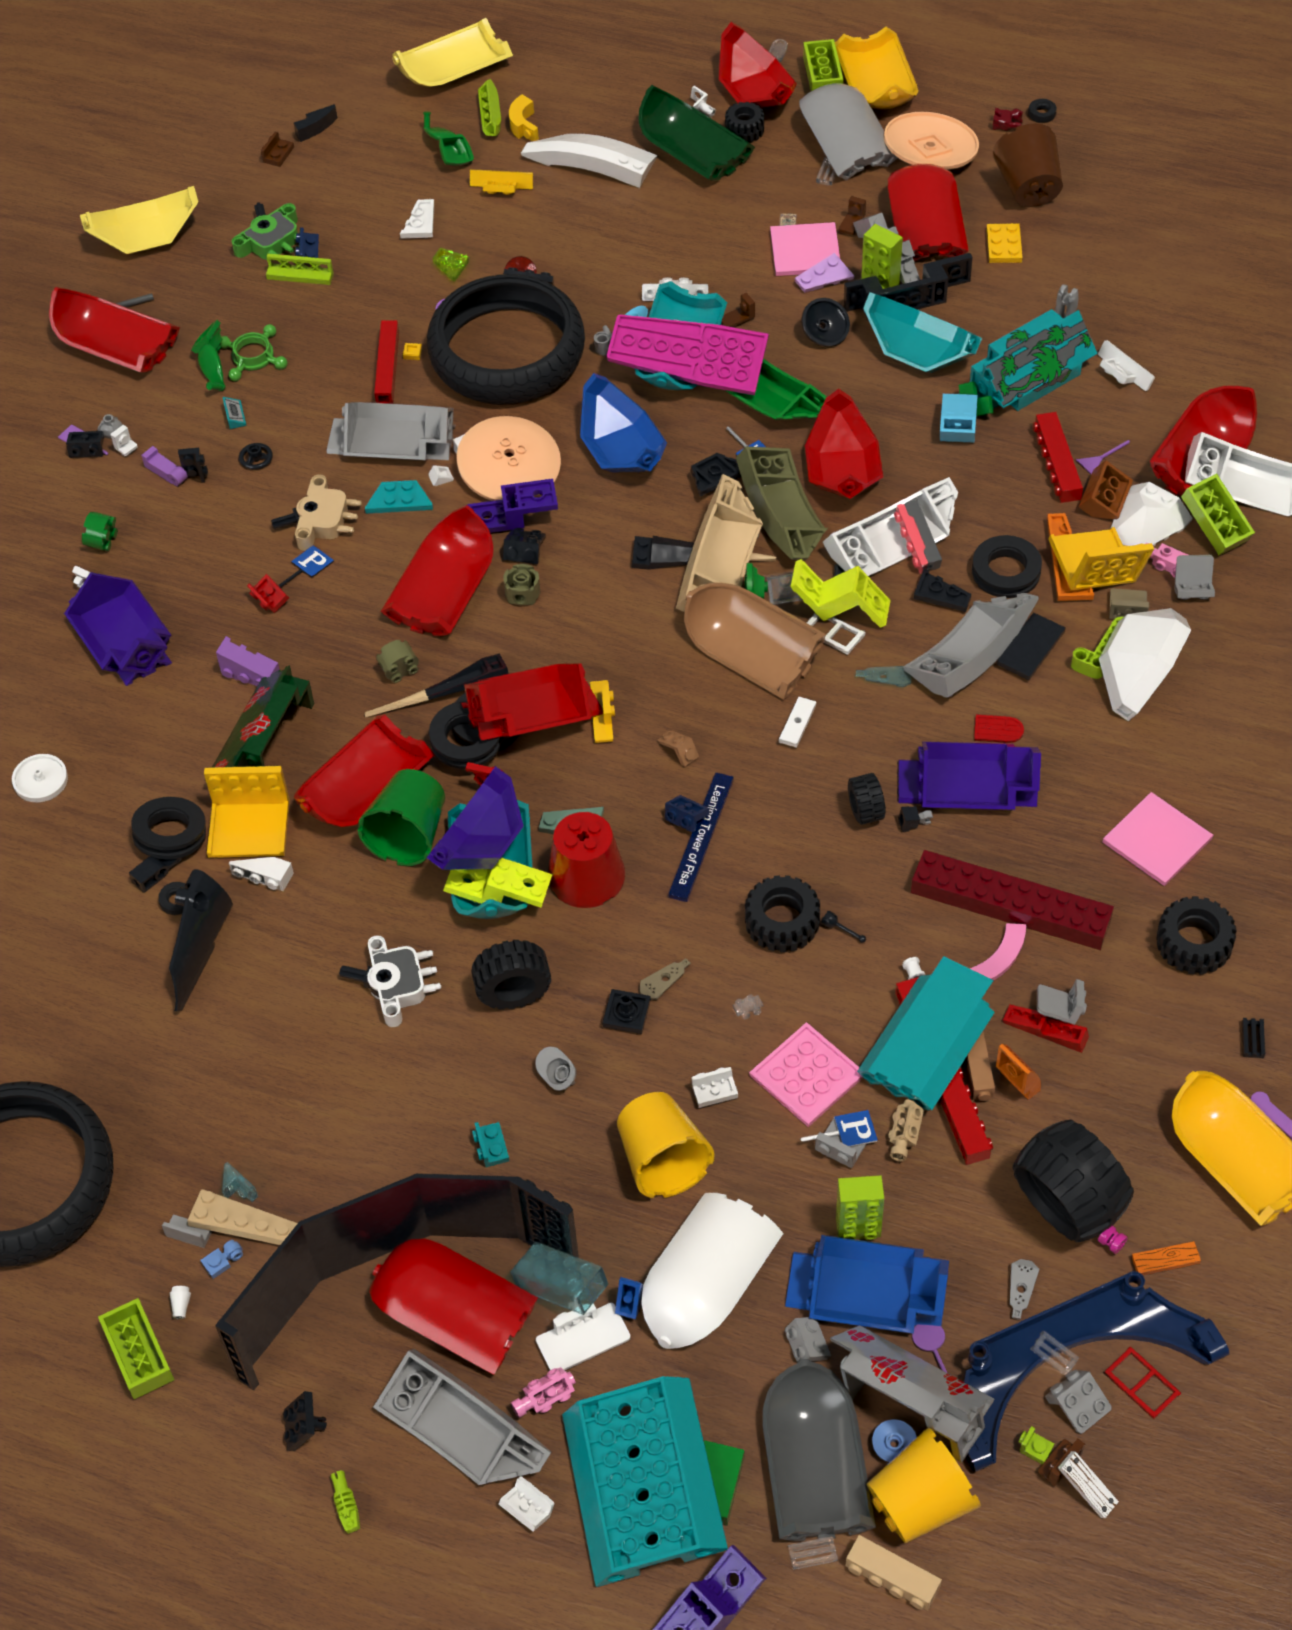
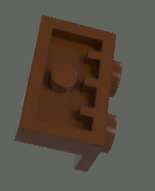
(276, 150)
(1050, 1470)

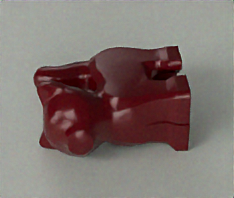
(1003, 119)

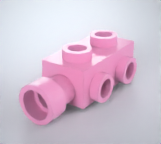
(1165, 558)
(547, 1392)

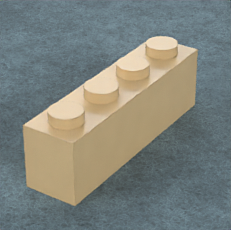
(893, 1573)

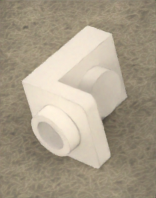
(122, 441)

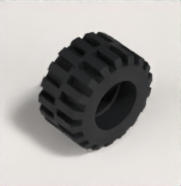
(745, 120)
(866, 798)

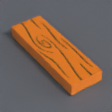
(1166, 1258)

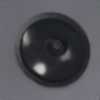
(831, 316)

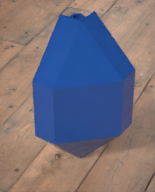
(618, 429)

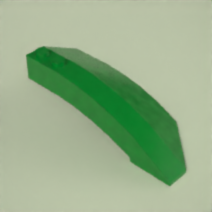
(782, 395)

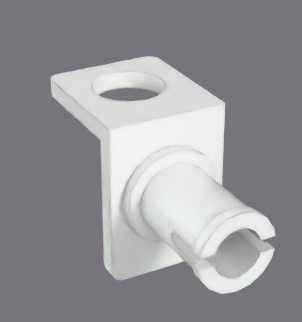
(701, 104)

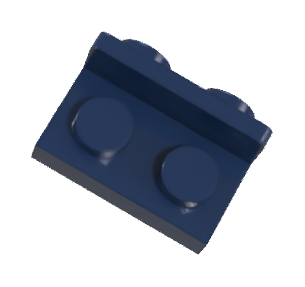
(307, 244)
(685, 812)

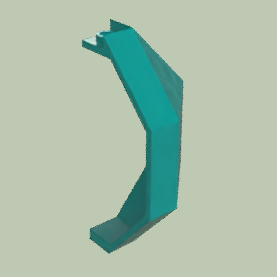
(917, 336)

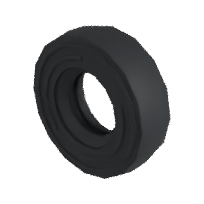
(1042, 104)
(164, 895)

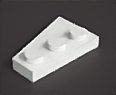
(421, 220)

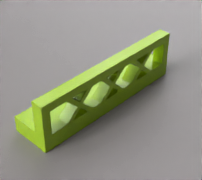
(299, 272)

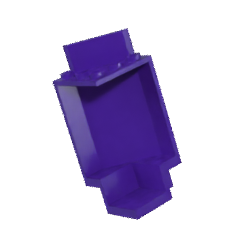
(119, 627)
(971, 776)

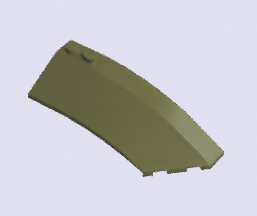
(780, 500)

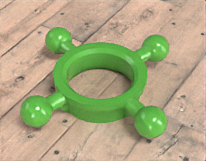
(255, 362)

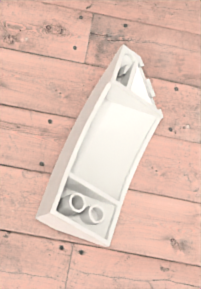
(1246, 474)
(877, 540)

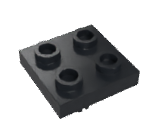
(626, 1011)
(301, 1422)

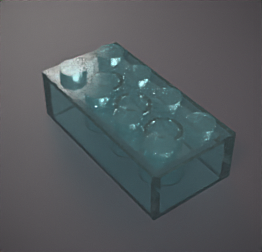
(559, 1278)

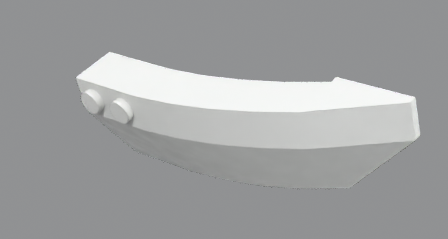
(593, 154)

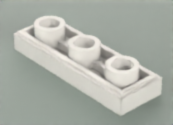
(797, 722)

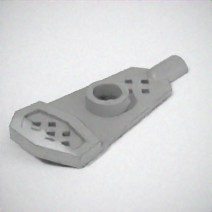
(1023, 1279)

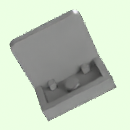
(1194, 576)
(1060, 1004)
(835, 1149)
(1080, 1399)

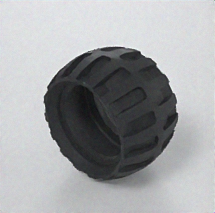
(1073, 1180)

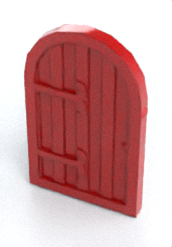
(998, 729)

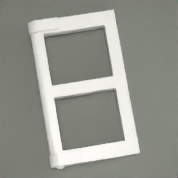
(845, 649)

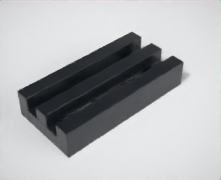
(1253, 1023)

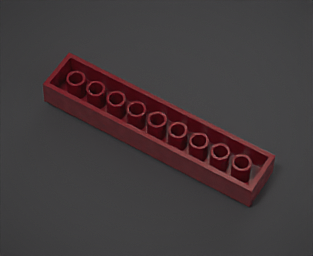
(1012, 899)

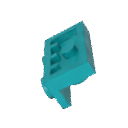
(491, 1143)

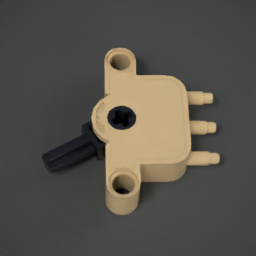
(319, 514)

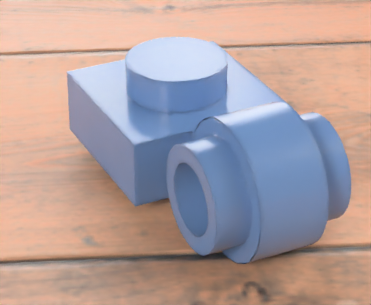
(217, 1262)

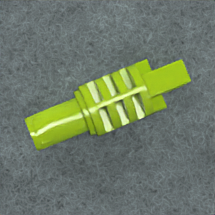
(345, 1503)

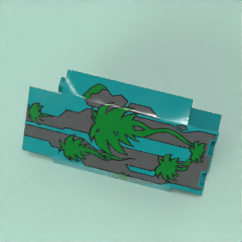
(1033, 360)

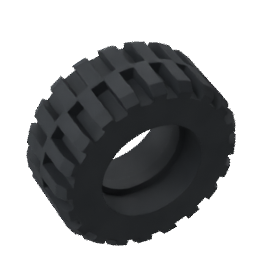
(785, 892)
(1199, 914)
(511, 974)

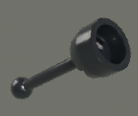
(831, 920)

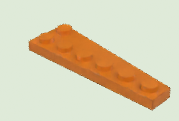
(1059, 525)

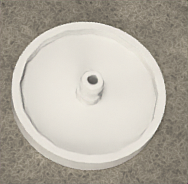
(39, 778)

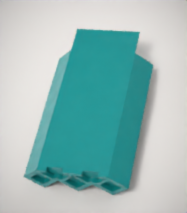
(930, 1034)

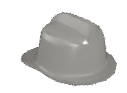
(555, 1068)

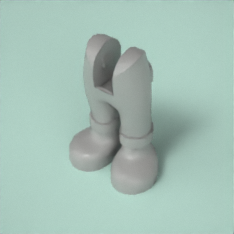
(1068, 299)

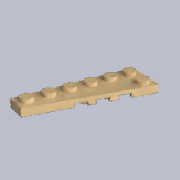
(237, 1219)

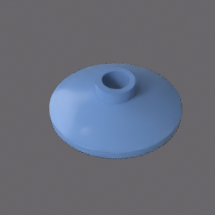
(889, 1432)

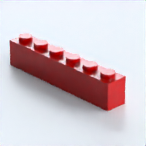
(1058, 457)

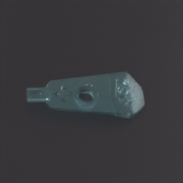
(895, 675)

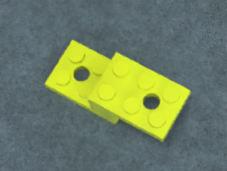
(503, 880)

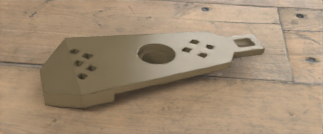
(655, 984)

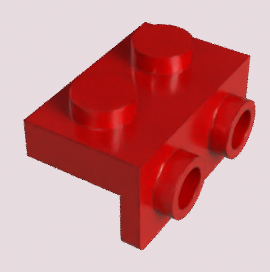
(269, 593)

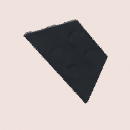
(709, 471)

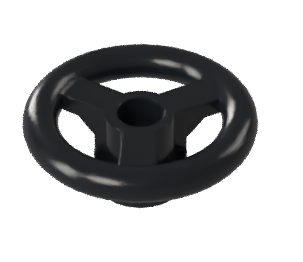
(255, 454)

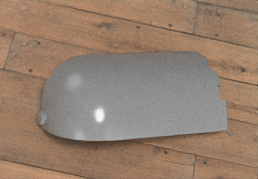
(846, 128)

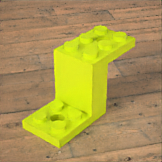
(840, 593)

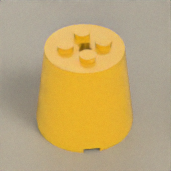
(663, 1145)
(922, 1489)

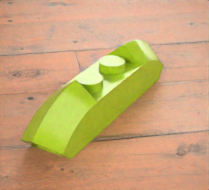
(489, 108)

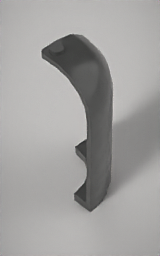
(815, 1455)

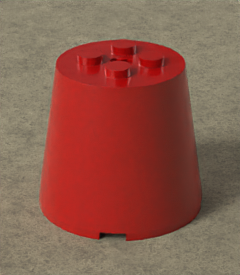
(585, 861)

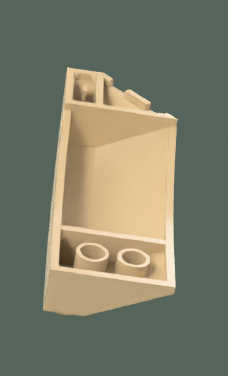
(722, 541)

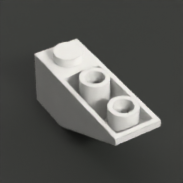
(266, 871)

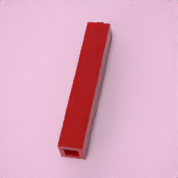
(387, 362)

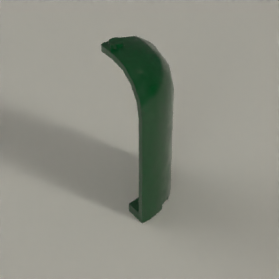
(691, 135)

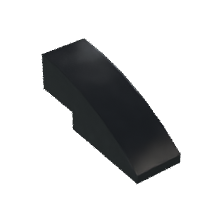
(315, 122)

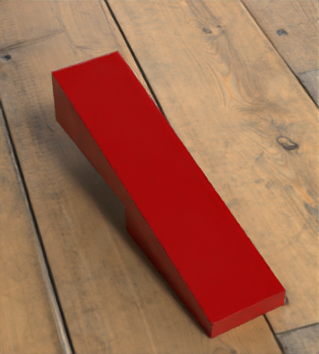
(1059, 1032)

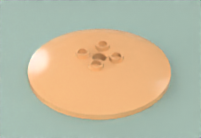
(931, 139)
(483, 457)

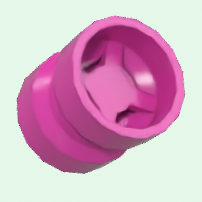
(1113, 1239)

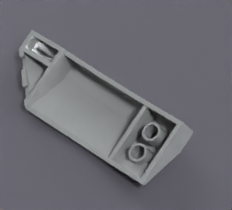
(972, 644)

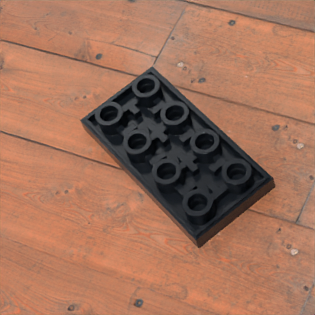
(1031, 646)

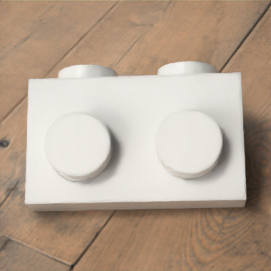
(714, 1087)
(527, 1504)

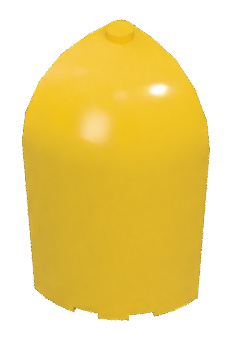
(877, 68)
(1235, 1144)

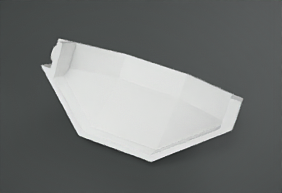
(1141, 657)

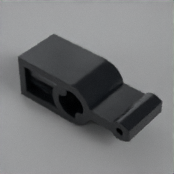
(151, 872)

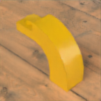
(518, 113)

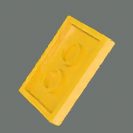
(1004, 243)

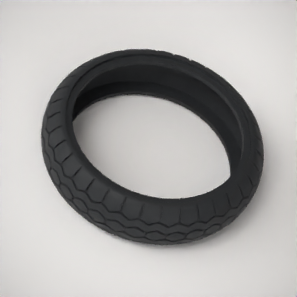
(502, 293)
(89, 1195)

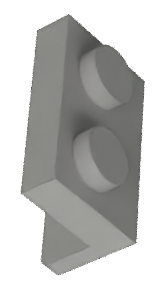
(807, 1340)

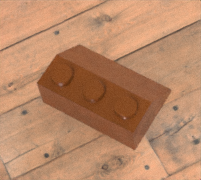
(1105, 492)

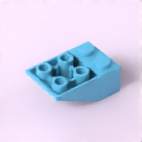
(958, 418)

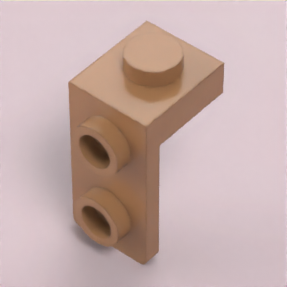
(682, 745)

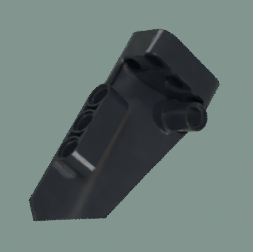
(202, 917)

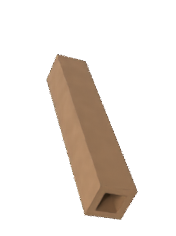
(980, 1071)

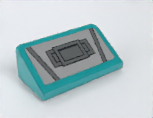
(234, 412)

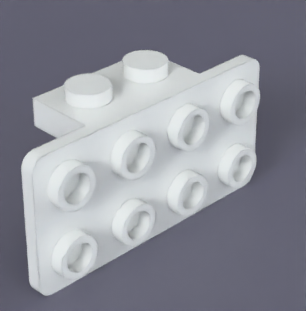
(582, 1336)

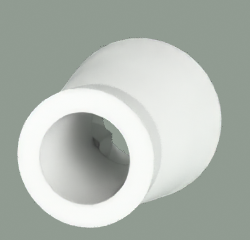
(179, 1301)

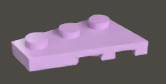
(826, 272)

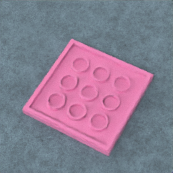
(802, 246)
(1157, 838)
(807, 1074)

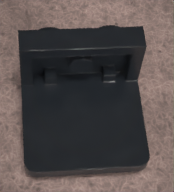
(523, 545)

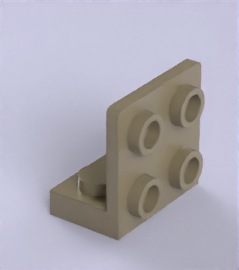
(1127, 602)

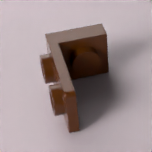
(856, 211)
(742, 314)

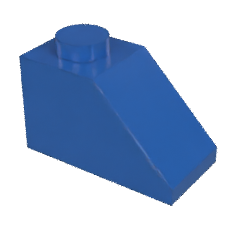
(629, 1298)

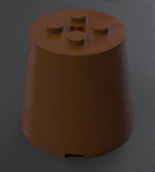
(1030, 164)

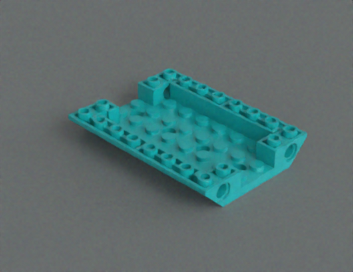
(670, 1467)

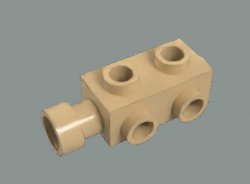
(905, 1129)

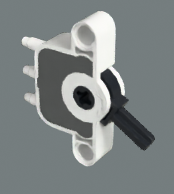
(394, 977)

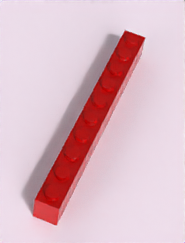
(958, 1107)

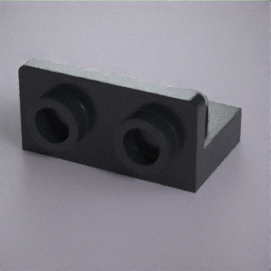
(85, 444)
(193, 462)

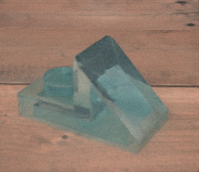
(234, 1181)

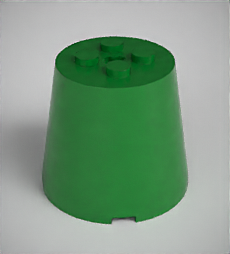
(403, 818)

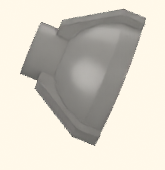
(109, 425)

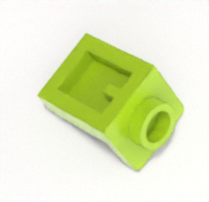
(1035, 1446)

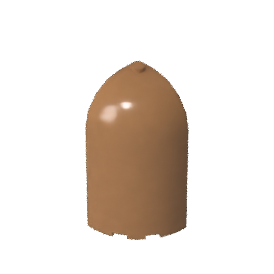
(751, 636)

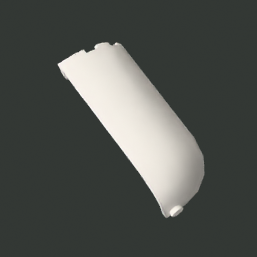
(706, 1269)

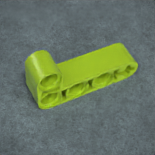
(1087, 661)

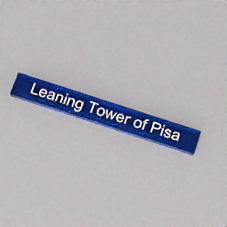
(701, 838)

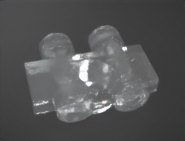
(748, 1004)

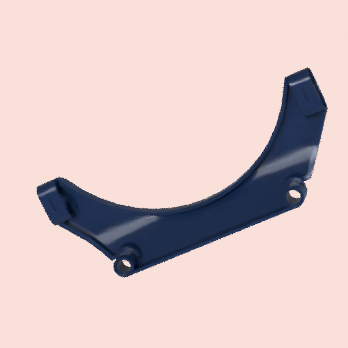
(1097, 1315)

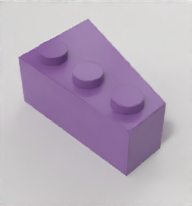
(243, 665)

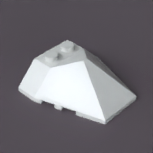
(1150, 515)

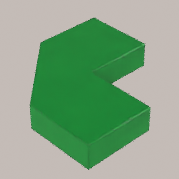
(984, 404)

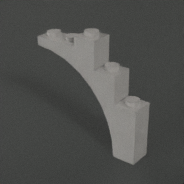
(908, 268)

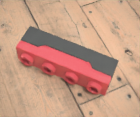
(918, 536)

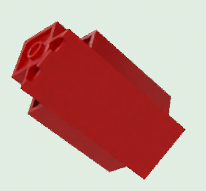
(530, 700)

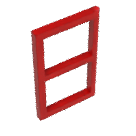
(1131, 1393)

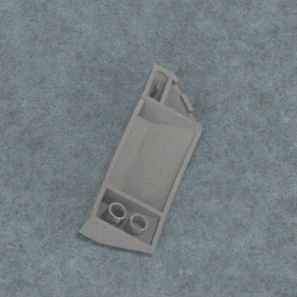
(459, 1422)

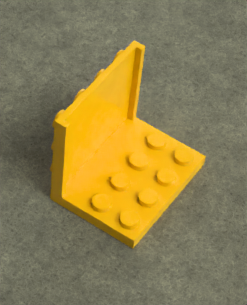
(1099, 558)
(247, 811)

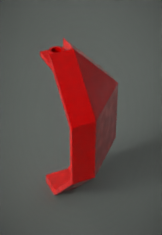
(751, 70)
(842, 449)

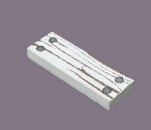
(1088, 1484)

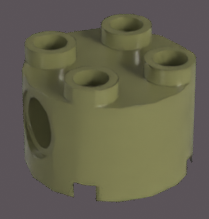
(522, 584)
(397, 660)

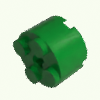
(99, 531)

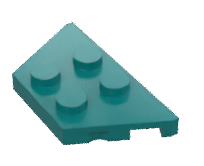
(398, 497)

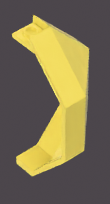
(142, 224)

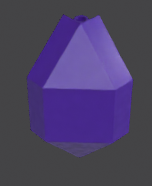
(482, 828)

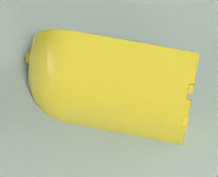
(452, 55)

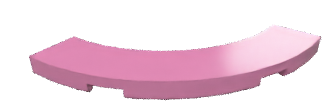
(1005, 954)

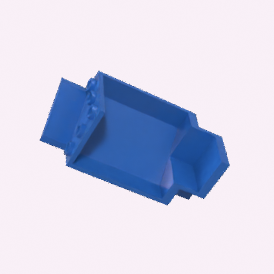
(868, 1284)

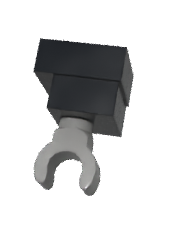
(909, 818)

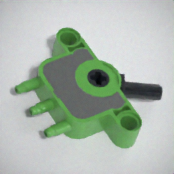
(268, 233)

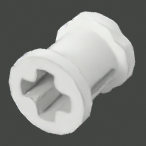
(913, 968)

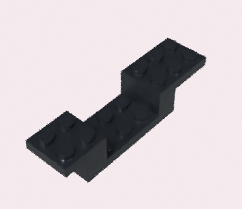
(917, 294)

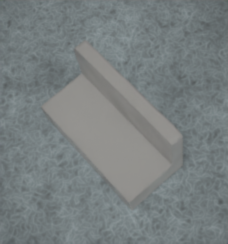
(179, 1230)

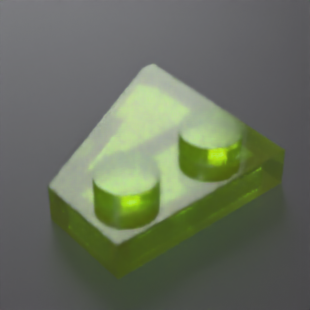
(450, 262)

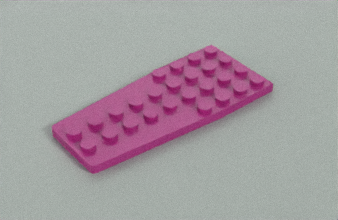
(690, 351)

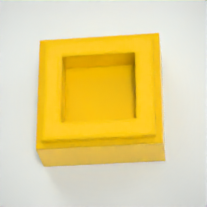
(412, 351)

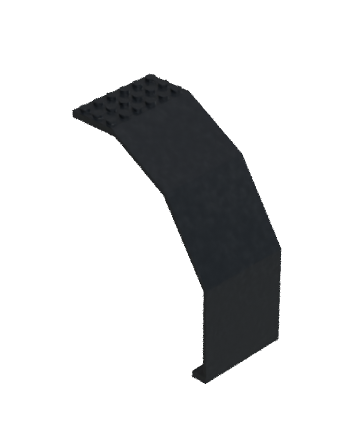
(375, 1226)

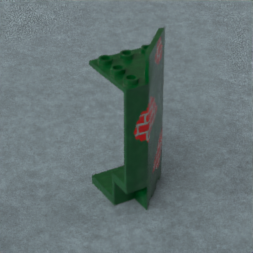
(262, 717)

